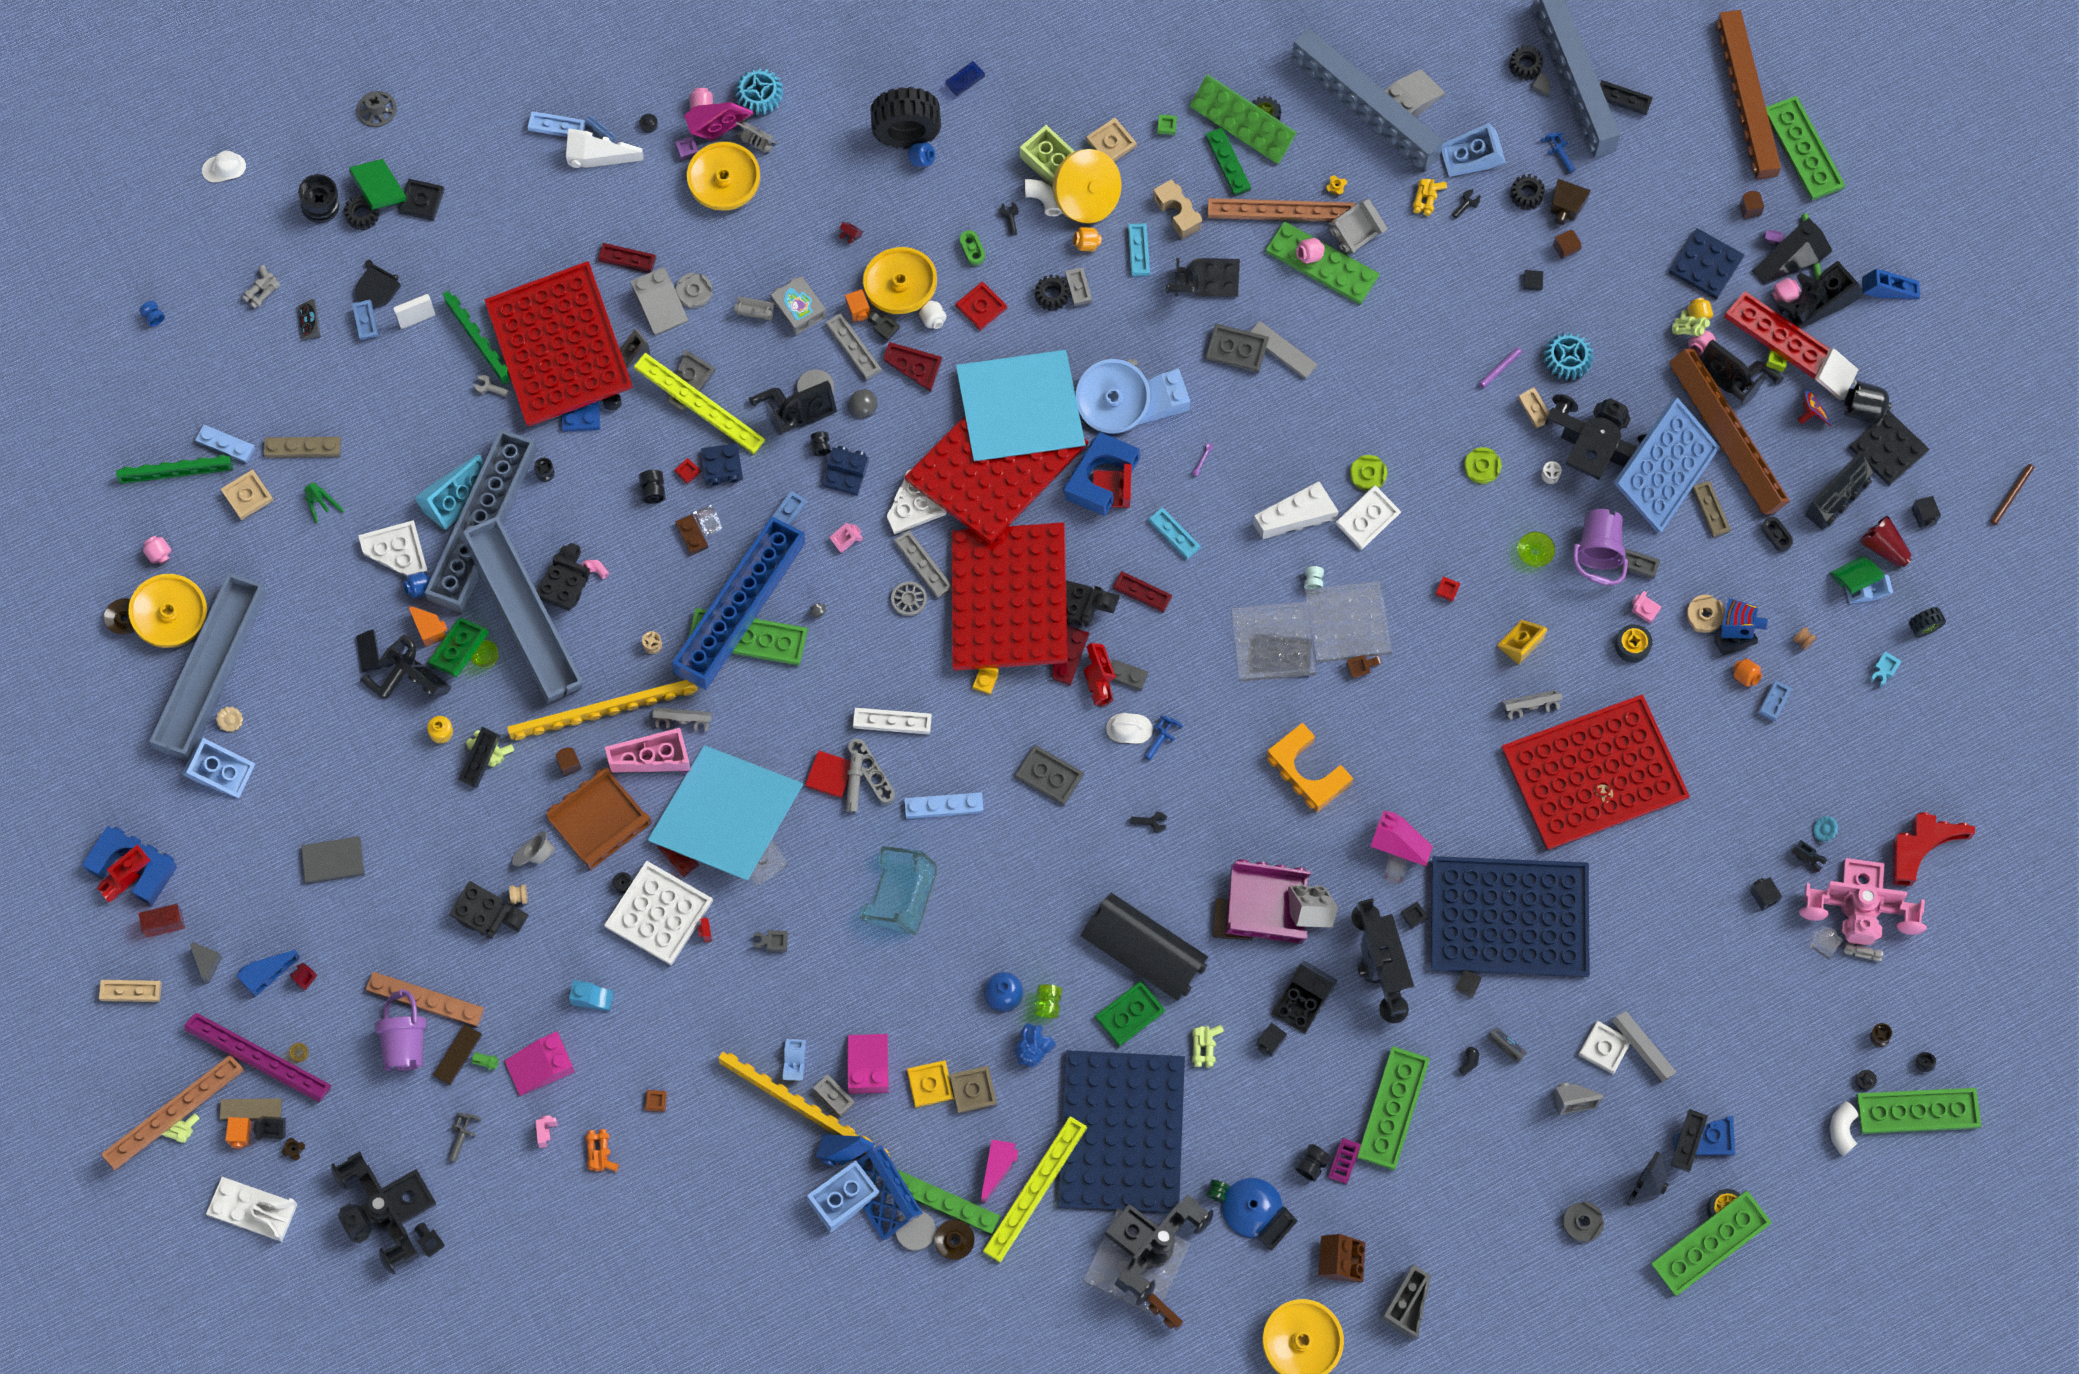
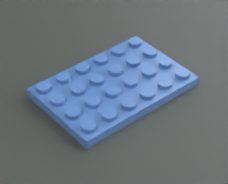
(1666, 465)

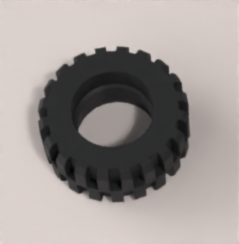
(905, 117)

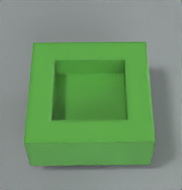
(1167, 124)

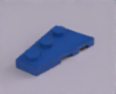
(1716, 1139)

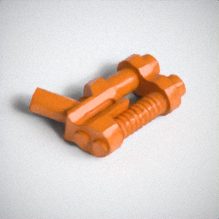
(598, 1158)

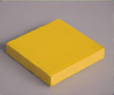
(930, 1084)

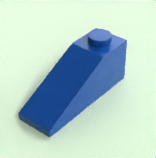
(1889, 285)
(262, 973)
(841, 1149)

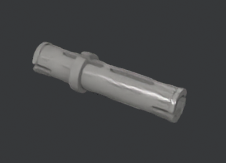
(854, 782)

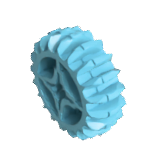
(766, 84)
(1564, 347)

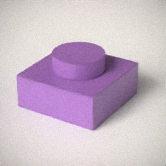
(686, 148)
(1774, 236)

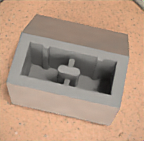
(1312, 906)

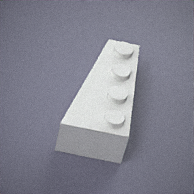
(1300, 510)

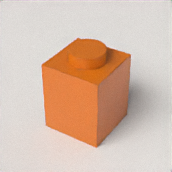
(857, 305)
(238, 1132)

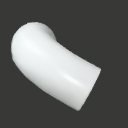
(1043, 192)
(1840, 1128)

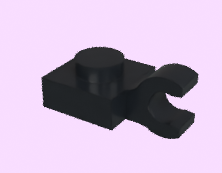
(1807, 853)

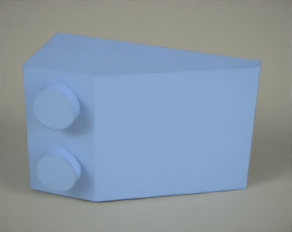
(1473, 151)
(1167, 396)
(218, 768)
(842, 1196)

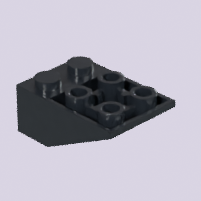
(1304, 996)

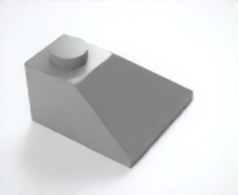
(1575, 1098)

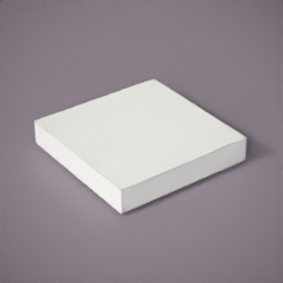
(414, 311)
(1836, 374)
(1604, 1047)

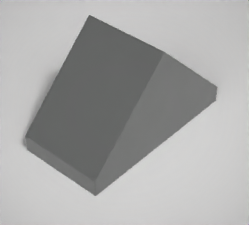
(634, 348)
(206, 960)

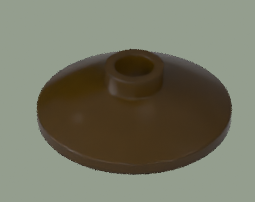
(114, 614)
(958, 1230)

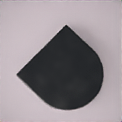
(376, 287)

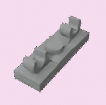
(1532, 702)
(682, 717)

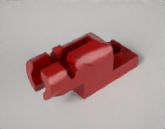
(1099, 675)
(123, 873)

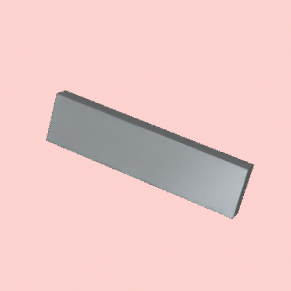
(853, 346)
(1286, 352)
(923, 564)
(1644, 1046)

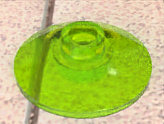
(1536, 541)

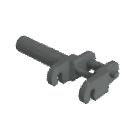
(462, 1134)

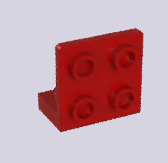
(1117, 482)

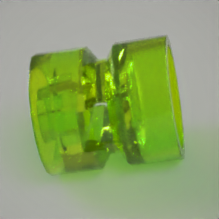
(1048, 997)

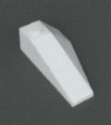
(591, 151)

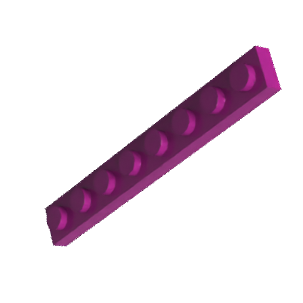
(257, 1057)

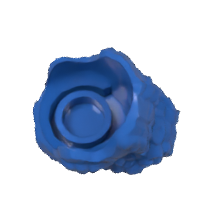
(1033, 1045)

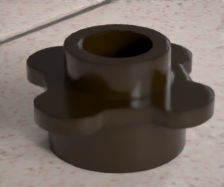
(287, 1150)

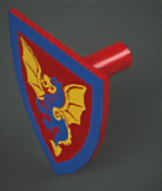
(1813, 406)

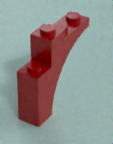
(1926, 835)

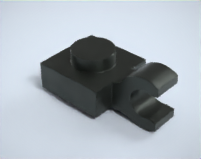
(883, 326)

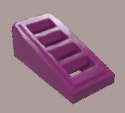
(1351, 1145)

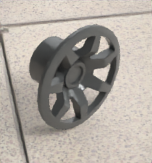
(376, 106)

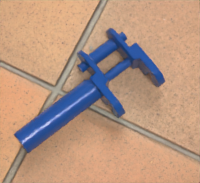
(1561, 153)
(1161, 736)

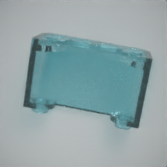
(901, 890)

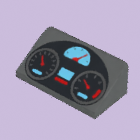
(309, 320)
(1507, 1045)

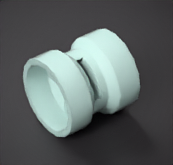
(1313, 577)

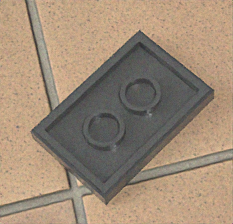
(1237, 348)
(1049, 775)
(332, 860)

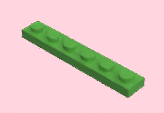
(951, 1204)

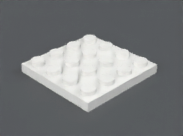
(658, 913)

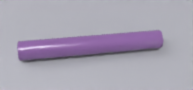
(1497, 370)

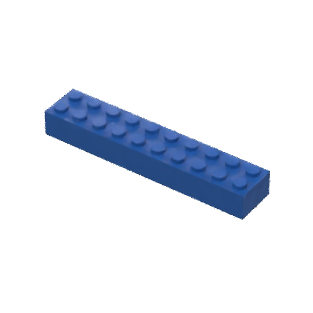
(738, 603)

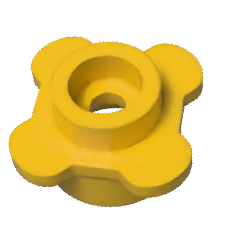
(1337, 190)

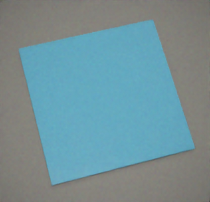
(1020, 405)
(725, 812)

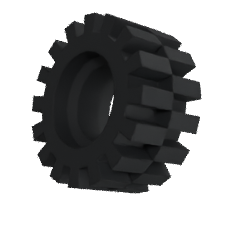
(1528, 53)
(1525, 201)
(364, 221)
(1052, 283)

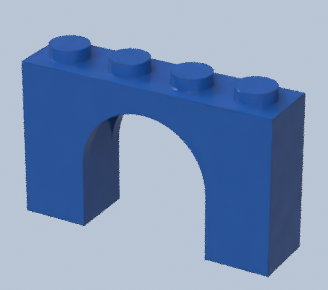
(1102, 451)
(115, 844)

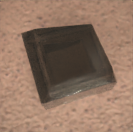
(1468, 983)

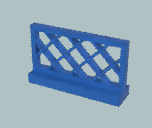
(896, 1186)

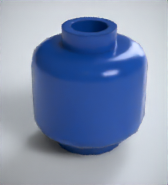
(921, 154)
(416, 584)

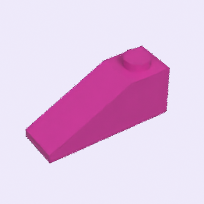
(999, 1163)

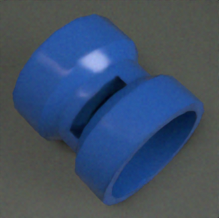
(152, 314)

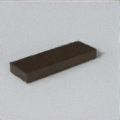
(457, 1055)

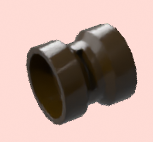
(1884, 1031)

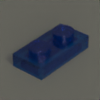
(965, 78)

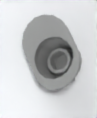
(535, 850)

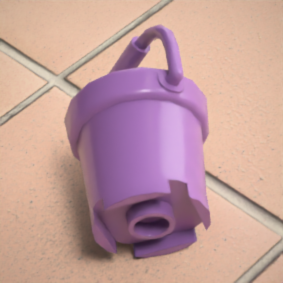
(1601, 546)
(401, 1036)

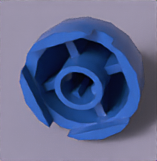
(1003, 992)

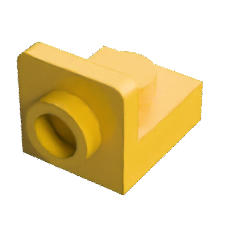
(986, 680)

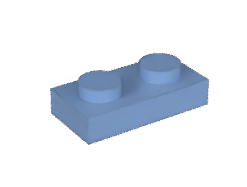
(365, 319)
(790, 508)

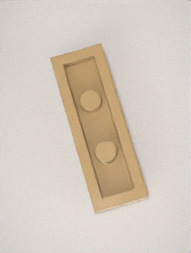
(130, 990)

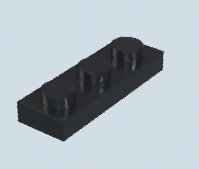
(1626, 98)
(479, 757)
(1689, 1140)

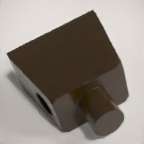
(1568, 201)

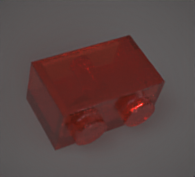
(161, 920)

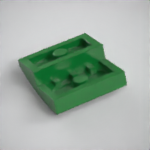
(1857, 574)

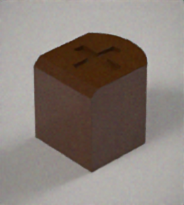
(1751, 204)
(1567, 244)
(568, 761)

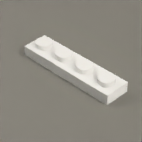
(892, 721)

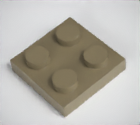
(973, 1089)

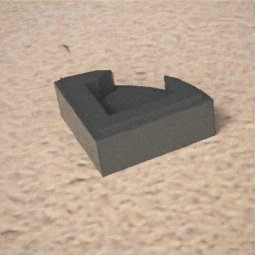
(1542, 84)

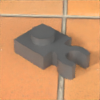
(775, 941)

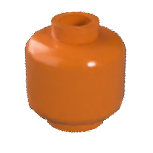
(1747, 672)

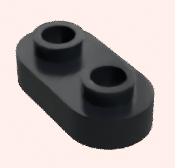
(1779, 533)

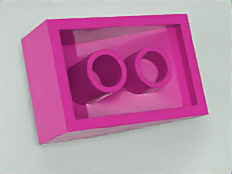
(715, 119)
(1401, 839)
(539, 1064)
(868, 1064)

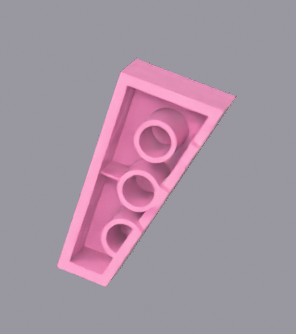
(650, 754)

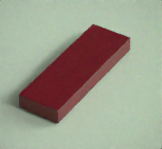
(627, 258)
(1142, 592)

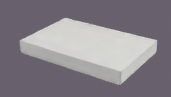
(1368, 517)

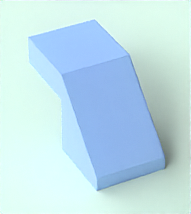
(1872, 592)
(794, 1059)

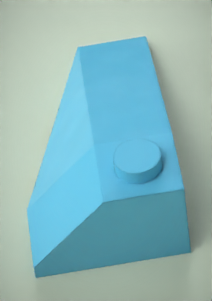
(448, 495)

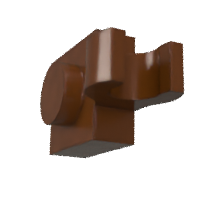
(1360, 666)

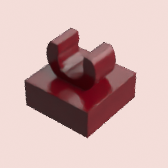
(851, 230)
(303, 976)

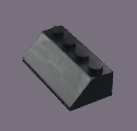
(1840, 492)

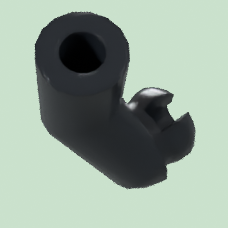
(1472, 1061)

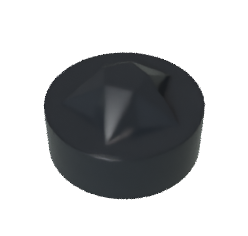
(648, 123)
(612, 402)
(622, 882)
(1925, 1061)
(1866, 1080)

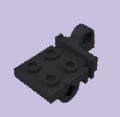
(564, 579)
(1083, 602)
(483, 911)

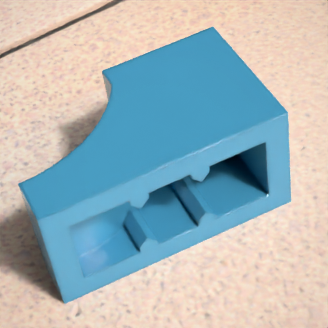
(590, 996)

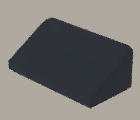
(368, 651)

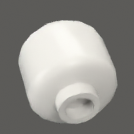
(932, 315)

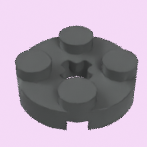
(1572, 1225)

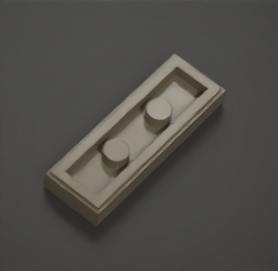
(1711, 509)
(250, 1108)

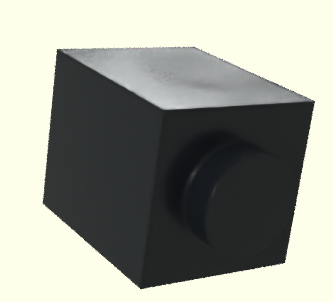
(1926, 512)
(1765, 893)
(1271, 1040)

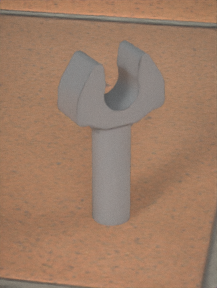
(489, 387)

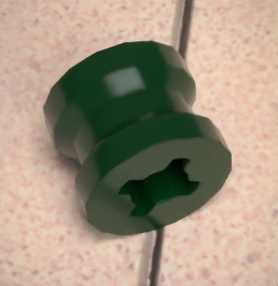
(1217, 1190)

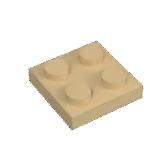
(1112, 140)
(247, 494)

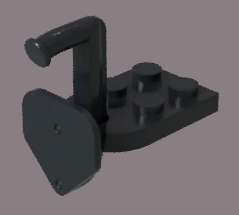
(1207, 277)
(1733, 374)
(798, 408)
(405, 664)

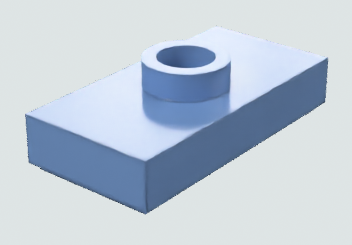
(1775, 700)

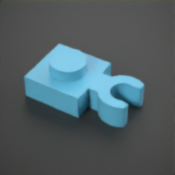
(1886, 667)

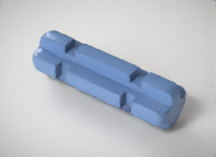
(599, 128)

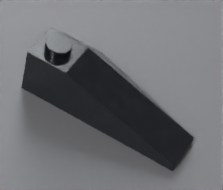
(1798, 250)
(1841, 292)
(1651, 1181)

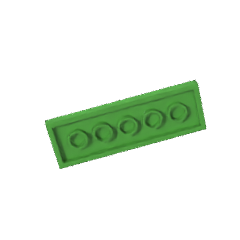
(1243, 119)
(1804, 148)
(1333, 270)
(767, 640)
(1393, 1108)
(1918, 1110)
(1711, 1243)

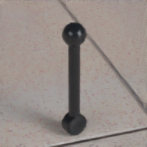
(369, 263)

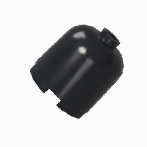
(1867, 402)

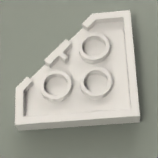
(911, 509)
(395, 548)

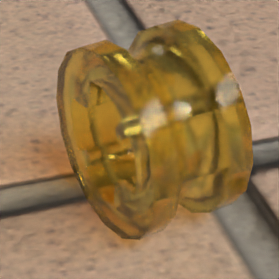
(302, 1057)

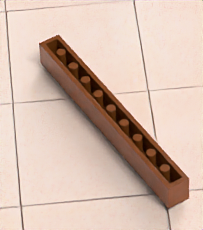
(1748, 94)
(1729, 432)

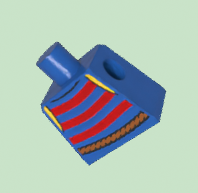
(1741, 620)

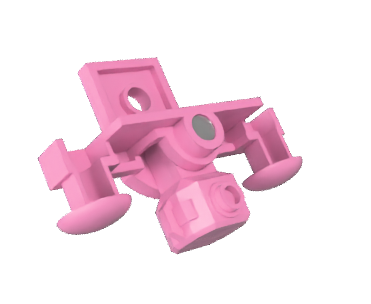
(1863, 903)

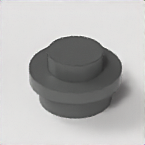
(817, 610)

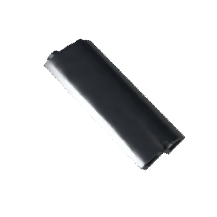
(1145, 946)

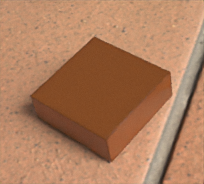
(656, 1101)

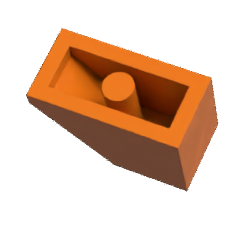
(428, 626)

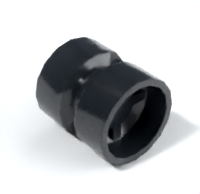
(652, 484)
(1311, 1164)

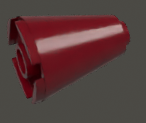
(1887, 542)

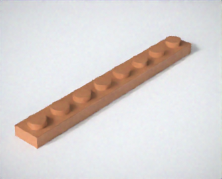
(1276, 209)
(172, 1112)

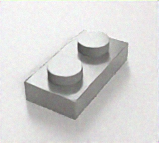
(1078, 286)
(834, 1095)

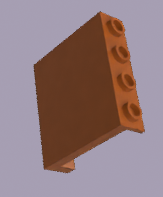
(598, 818)

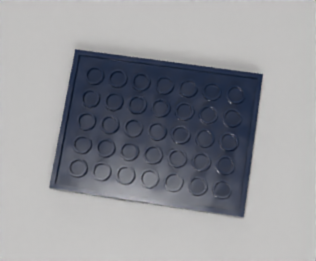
(1510, 916)
(1131, 1131)

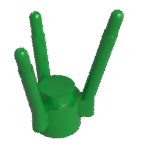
(315, 494)

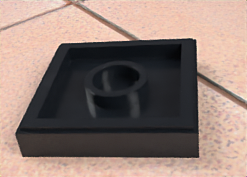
(421, 199)

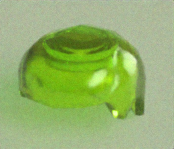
(486, 655)

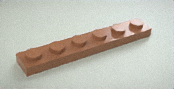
(427, 999)

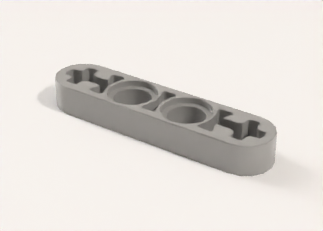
(874, 770)

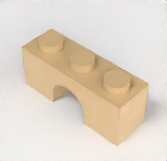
(1170, 196)

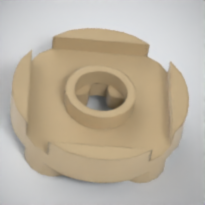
(1701, 623)

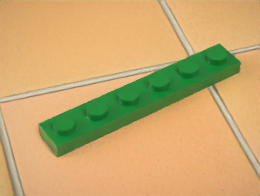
(473, 332)
(170, 470)

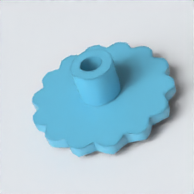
(1825, 829)

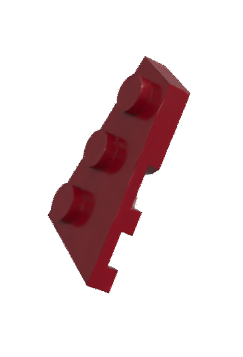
(913, 363)
(1075, 645)

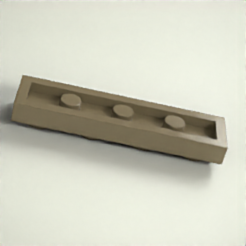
(302, 447)

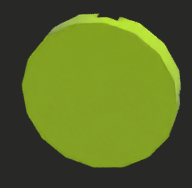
(1482, 465)
(1368, 472)

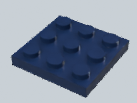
(1706, 263)

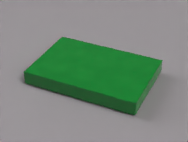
(377, 184)
(458, 647)
(1130, 1014)

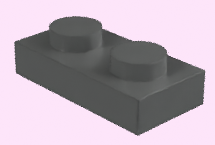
(1641, 564)
(1129, 675)

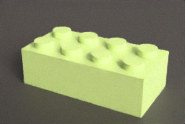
(1045, 153)

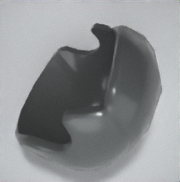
(862, 403)

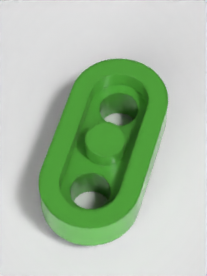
(972, 249)

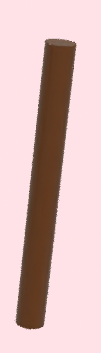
(2012, 494)

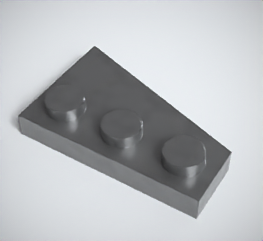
(694, 372)

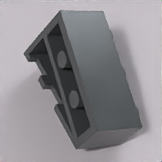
(1407, 1302)

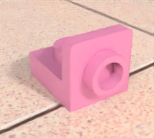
(846, 536)
(1645, 607)
(543, 1134)

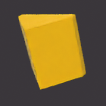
(1522, 640)

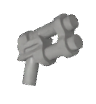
(267, 284)

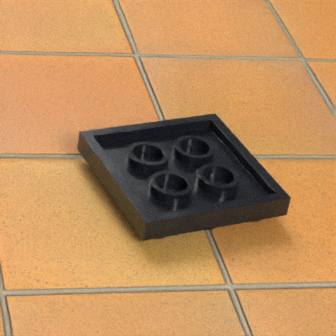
(1890, 448)

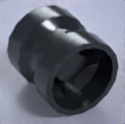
(820, 443)
(544, 465)

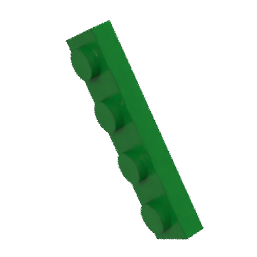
(1228, 162)

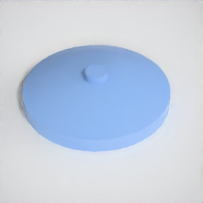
(1113, 396)

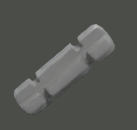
(1863, 952)

